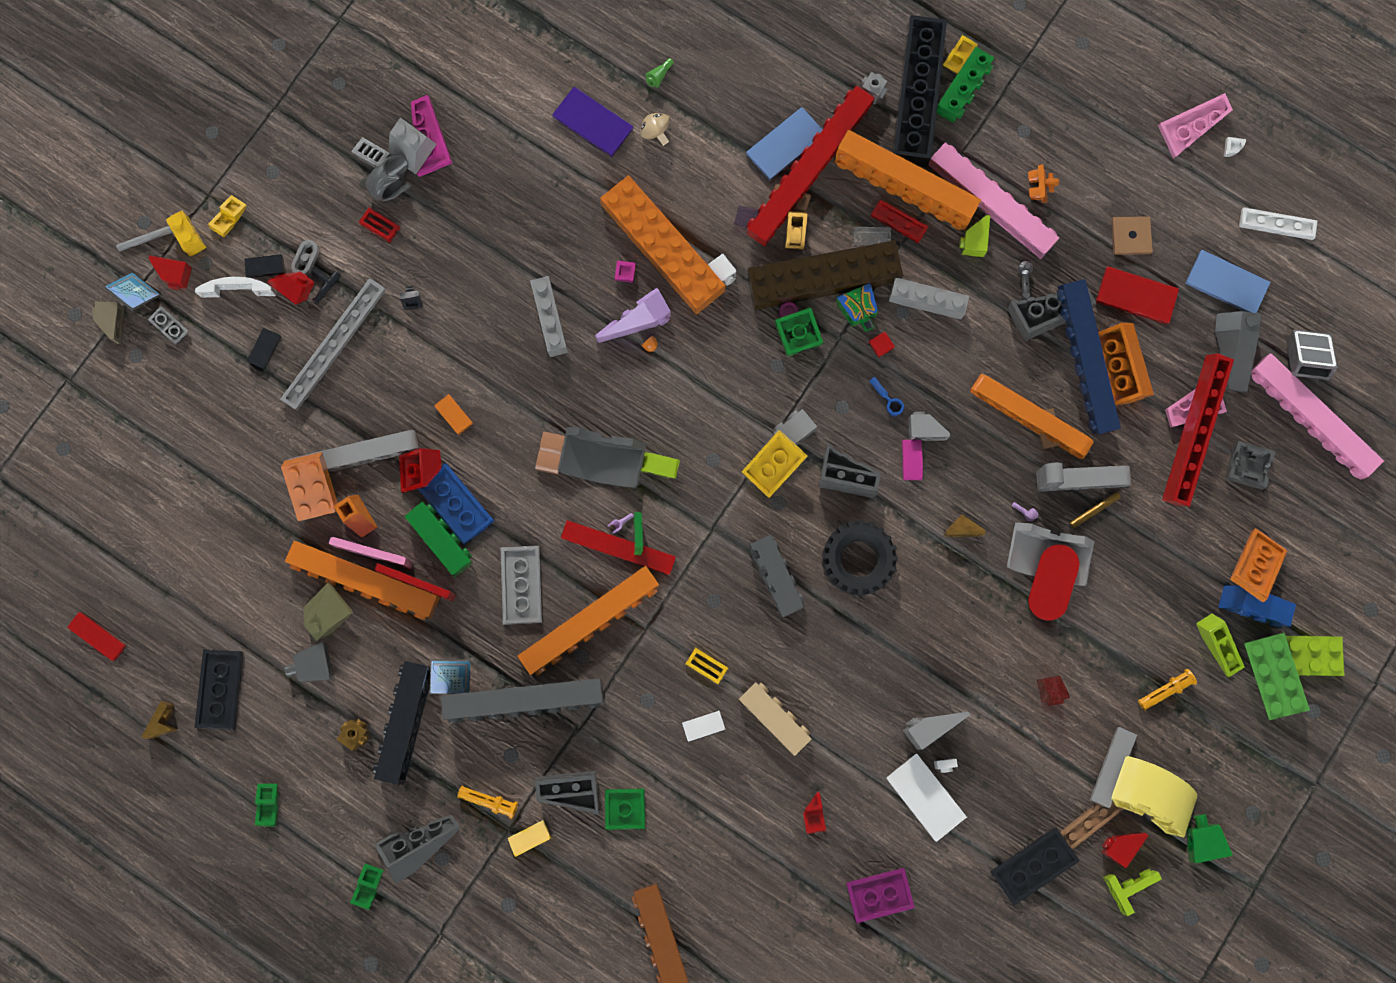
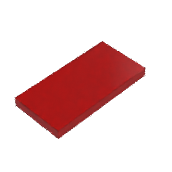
(1137, 295)
(425, 586)

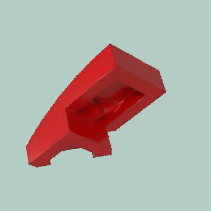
(814, 816)

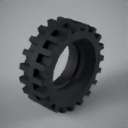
(877, 540)

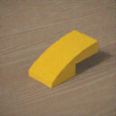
(959, 54)
(228, 216)

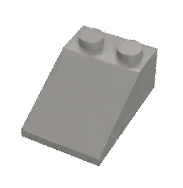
(927, 730)

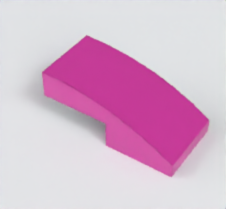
(912, 460)

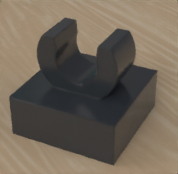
(411, 299)

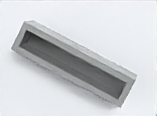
(928, 298)
(549, 316)

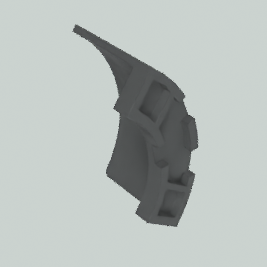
(600, 458)

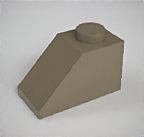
(109, 318)

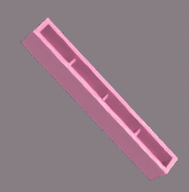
(995, 202)
(1316, 417)

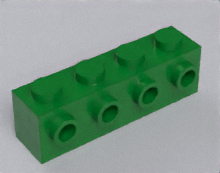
(964, 85)
(438, 538)

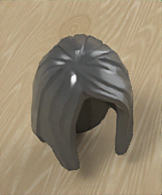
(388, 179)

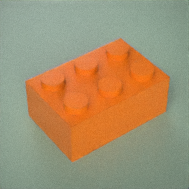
(309, 486)

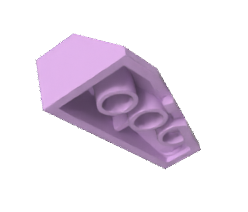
(648, 314)

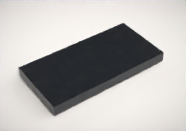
(219, 689)
(1035, 865)

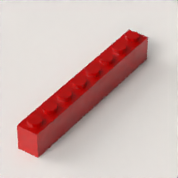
(1198, 429)

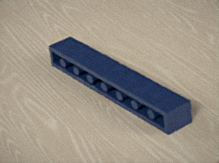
(1088, 356)

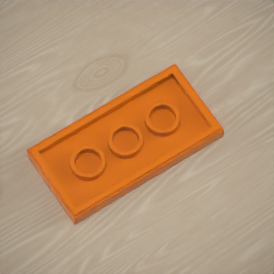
(1259, 565)

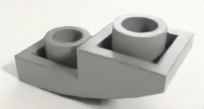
(168, 325)

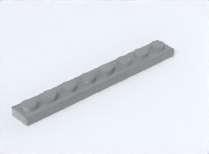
(333, 344)

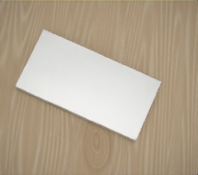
(926, 797)

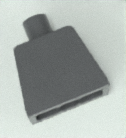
(311, 664)

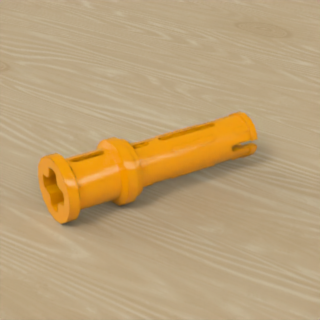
(1175, 685)
(497, 804)

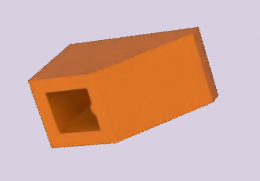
(355, 515)

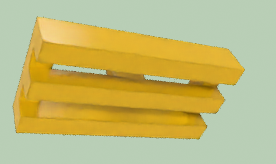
(720, 674)

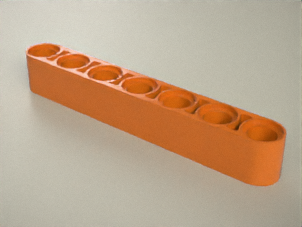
(1031, 416)

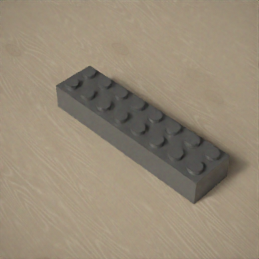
(522, 699)

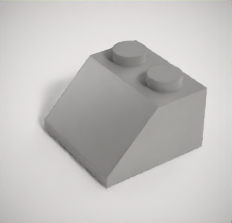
(410, 144)

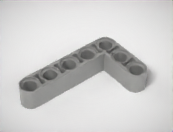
(1055, 478)

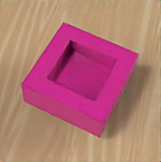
(625, 271)

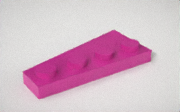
(426, 122)

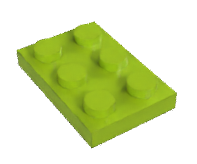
(1317, 655)

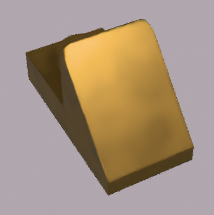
(796, 230)
(157, 725)

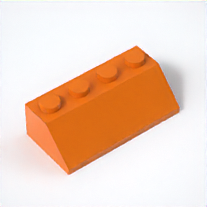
(1125, 364)

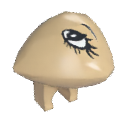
(654, 126)

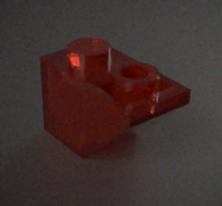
(1052, 690)

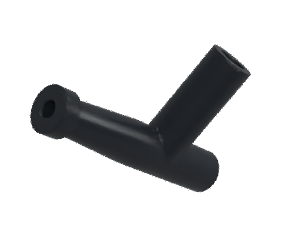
(328, 283)

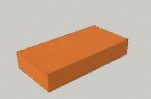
(453, 414)

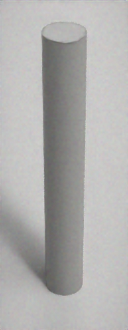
(144, 238)

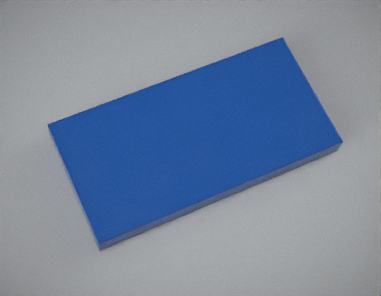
(456, 505)

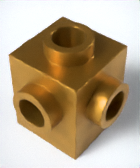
(347, 734)

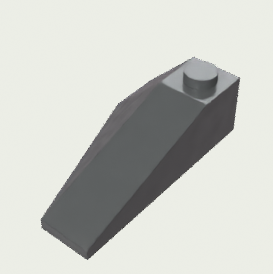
(1238, 339)
(409, 851)

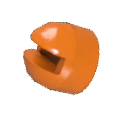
(650, 344)

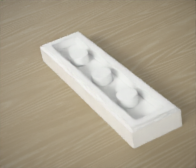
(1278, 223)

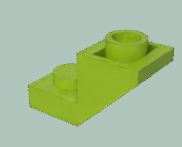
(660, 465)

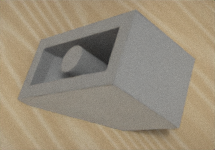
(926, 428)

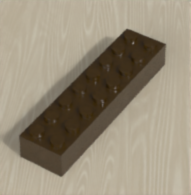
(824, 274)

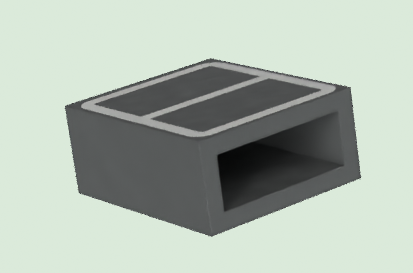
(1311, 354)

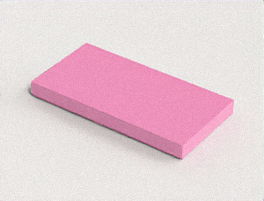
(371, 552)

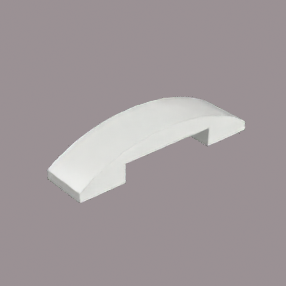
(213, 287)

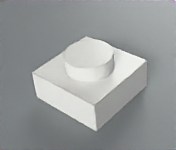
(945, 765)

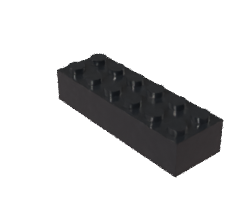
(403, 723)

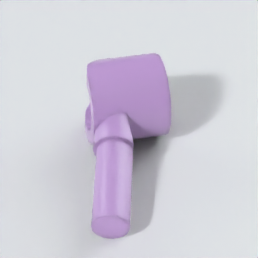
(1030, 515)
(618, 523)

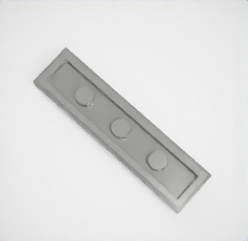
(1119, 749)

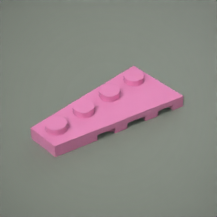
(1190, 125)

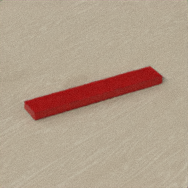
(617, 547)

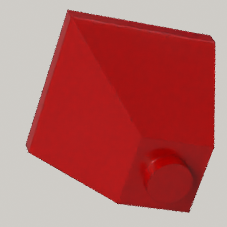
(418, 468)

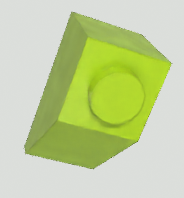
(976, 239)

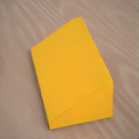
(529, 838)

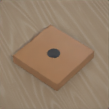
(1131, 235)

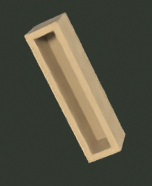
(774, 718)

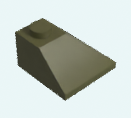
(325, 612)

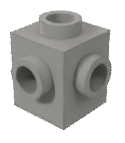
(875, 86)

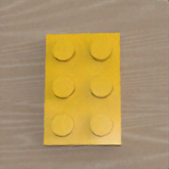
(774, 463)

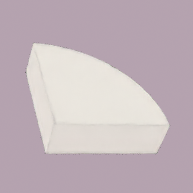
(1233, 146)

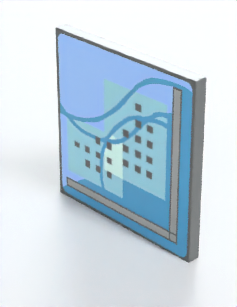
(132, 291)
(450, 676)

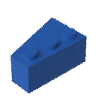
(1272, 611)

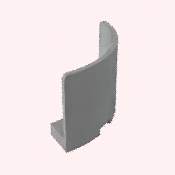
(1031, 541)

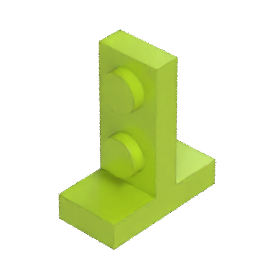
(1129, 888)

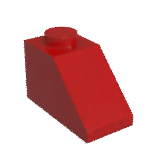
(172, 272)
(294, 286)
(1123, 847)

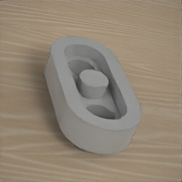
(304, 259)

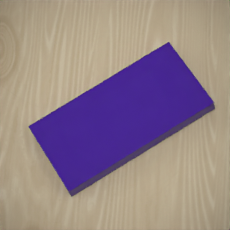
(593, 121)

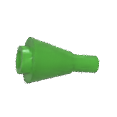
(656, 75)

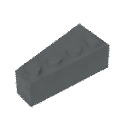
(1038, 314)
(776, 576)

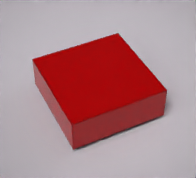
(881, 344)

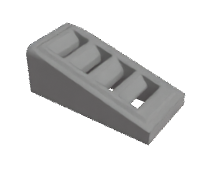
(366, 158)

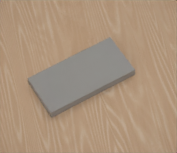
(521, 585)

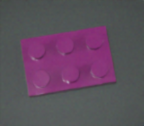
(880, 895)

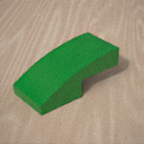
(266, 805)
(367, 886)

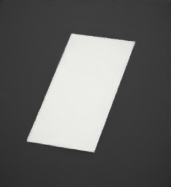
(703, 726)

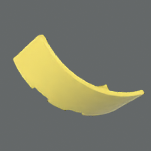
(1157, 793)

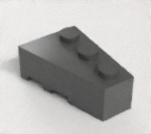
(847, 475)
(570, 790)

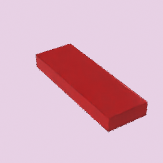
(899, 221)
(96, 636)

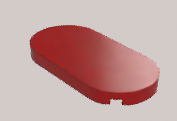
(1053, 582)

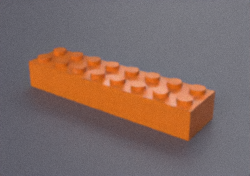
(906, 180)
(662, 244)

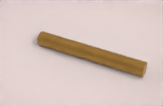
(1094, 510)

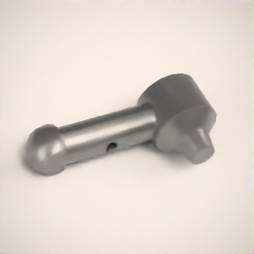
(1024, 270)

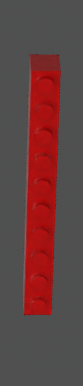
(810, 166)

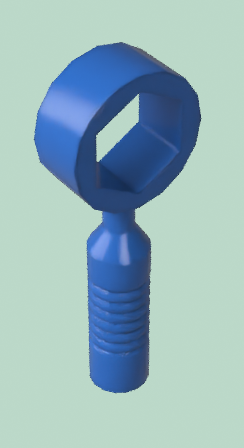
(881, 390)

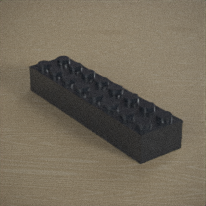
(919, 89)

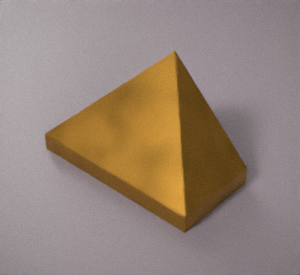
(964, 528)

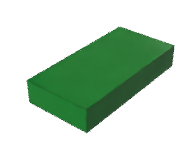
(638, 533)

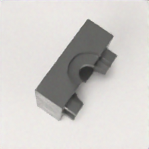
(1242, 466)

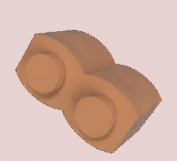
(549, 453)

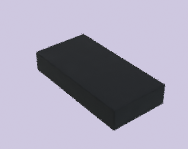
(264, 266)
(264, 348)

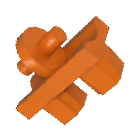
(1040, 192)

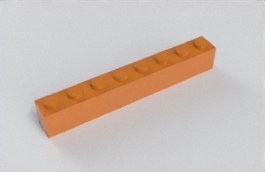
(362, 579)
(588, 621)

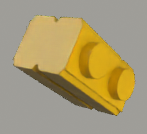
(186, 233)

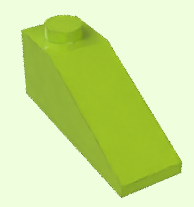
(1221, 644)

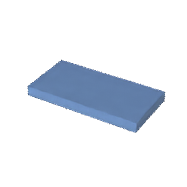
(784, 144)
(1227, 282)

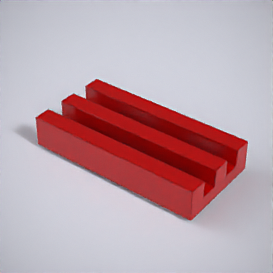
(392, 233)

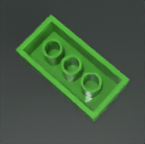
(1276, 676)

